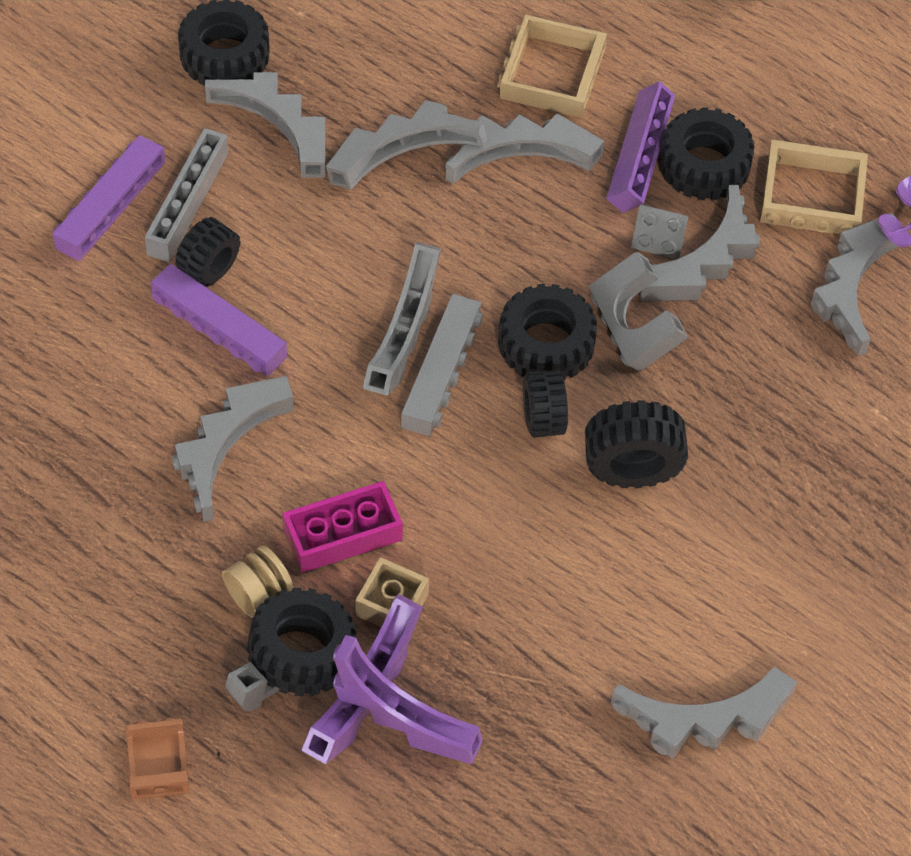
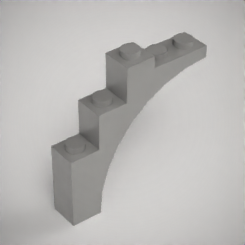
(283, 110)
(397, 135)
(522, 137)
(688, 275)
(838, 298)
(389, 362)
(243, 410)
(711, 722)

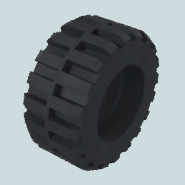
(223, 21)
(708, 130)
(553, 307)
(636, 444)
(300, 612)

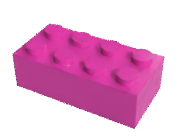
(342, 526)

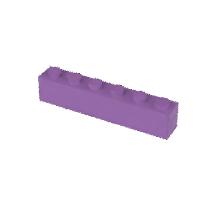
(641, 147)
(108, 198)
(218, 320)

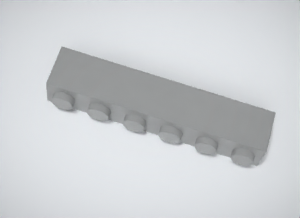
(186, 195)
(441, 365)

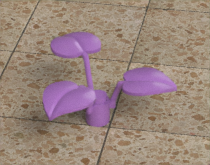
(890, 225)

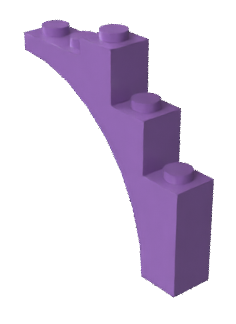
(388, 653)
(425, 727)

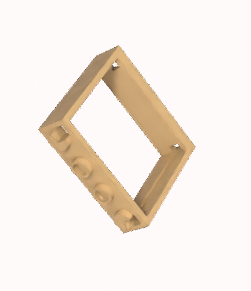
(560, 34)
(819, 159)

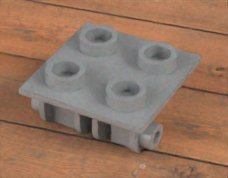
(659, 232)

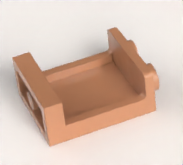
(157, 758)

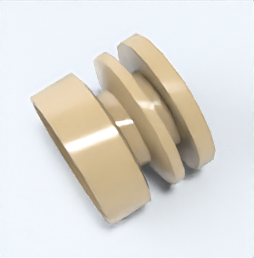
(256, 580)

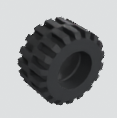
(208, 251)
(545, 403)

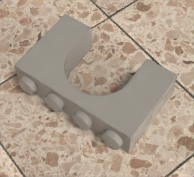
(612, 296)

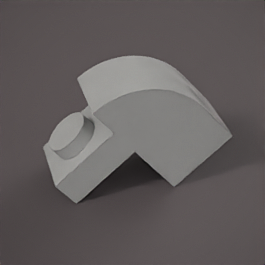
(248, 687)

